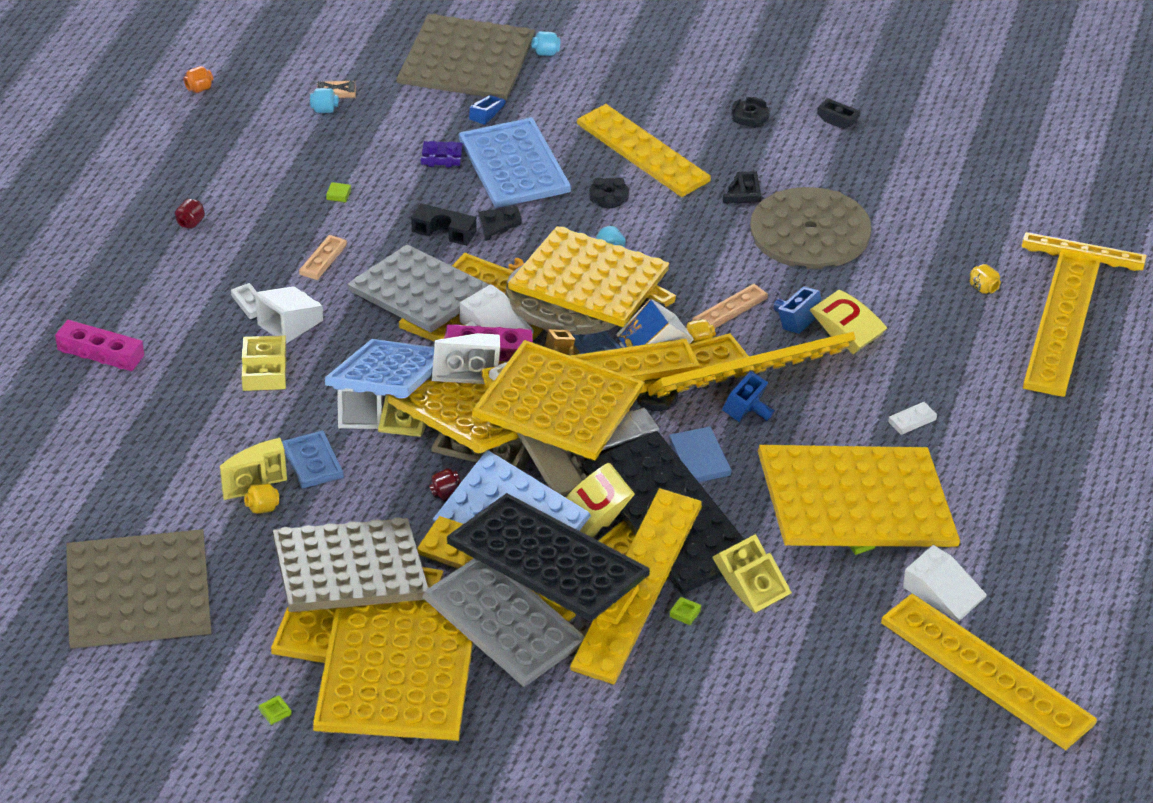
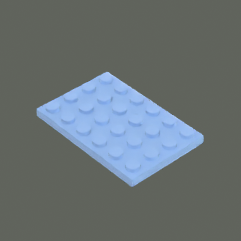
(514, 162)
(384, 368)
(494, 478)

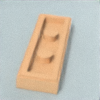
(323, 257)

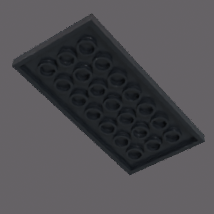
(652, 465)
(548, 556)

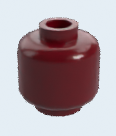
(189, 213)
(444, 483)

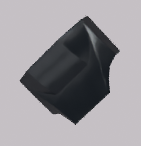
(837, 113)

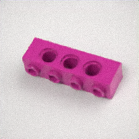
(509, 338)
(99, 345)

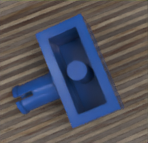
(795, 312)
(747, 397)

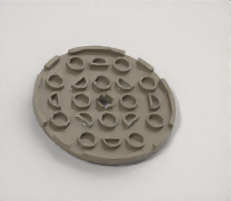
(782, 232)
(553, 316)

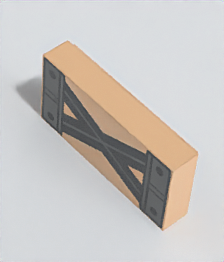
(343, 89)

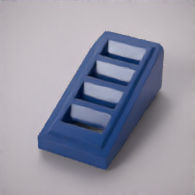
(484, 111)

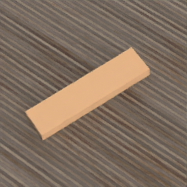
(733, 306)

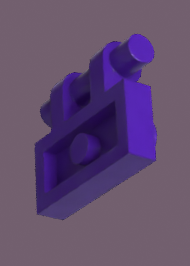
(441, 153)

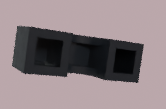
(431, 218)

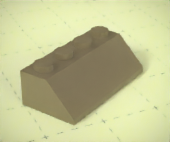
(512, 451)
(557, 466)

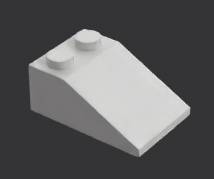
(490, 309)
(464, 357)
(943, 583)

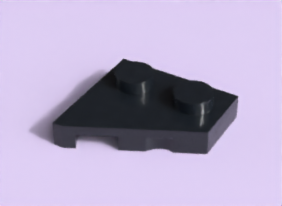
(743, 189)
(499, 220)

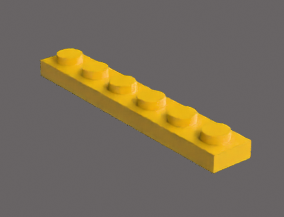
(1110, 256)

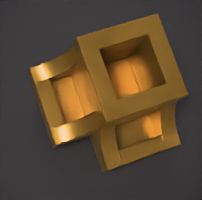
(561, 341)

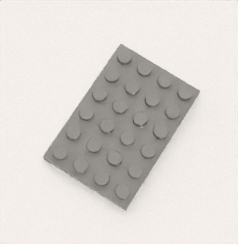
(416, 287)
(504, 620)

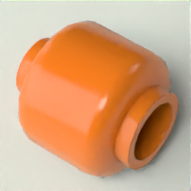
(198, 79)

